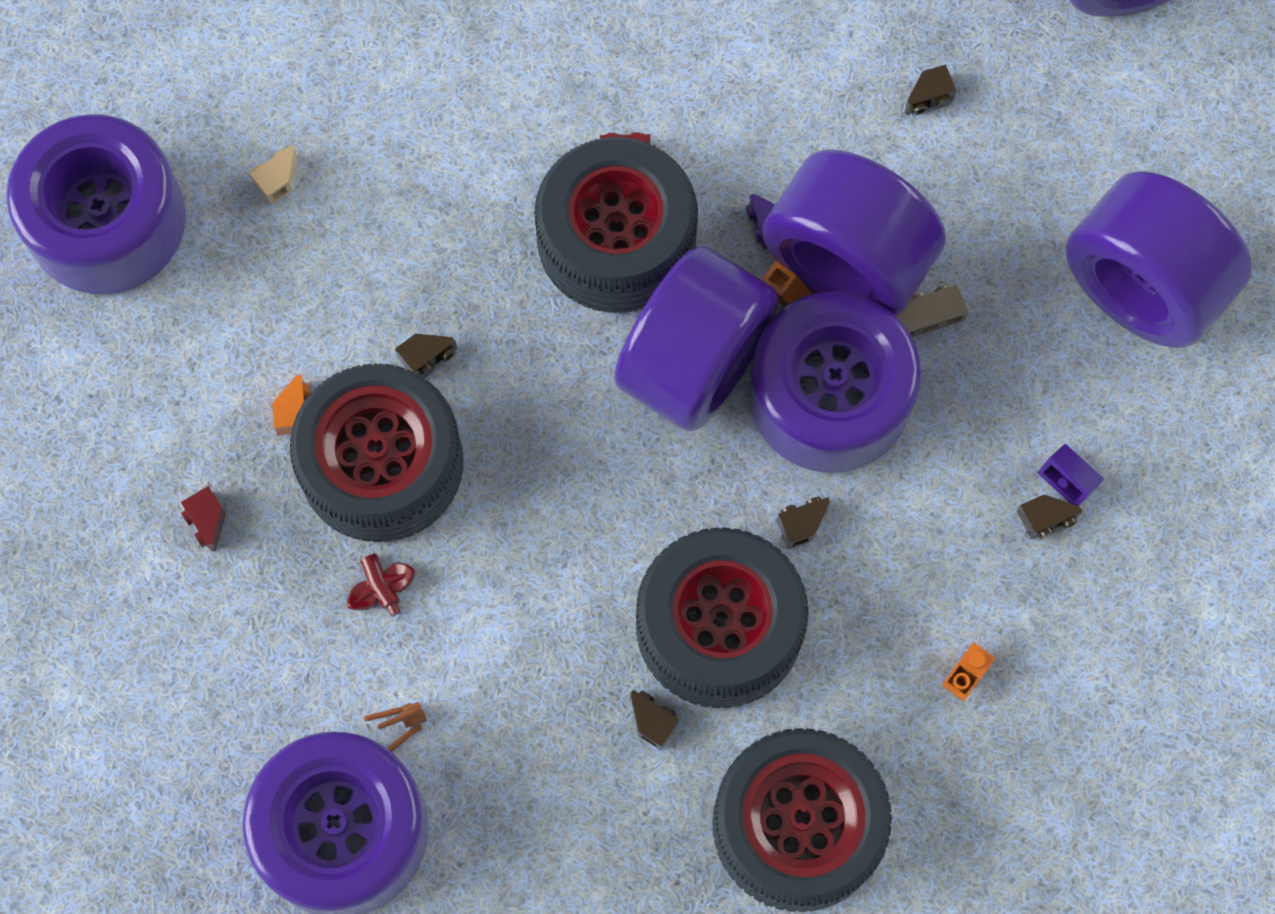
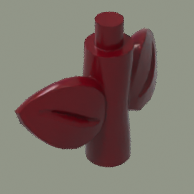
(380, 585)

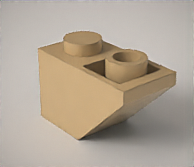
(276, 176)

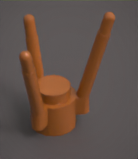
(409, 714)

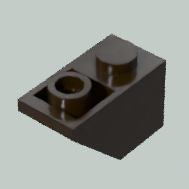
(931, 90)
(424, 351)
(1045, 514)
(801, 523)
(652, 721)

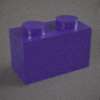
(1070, 475)

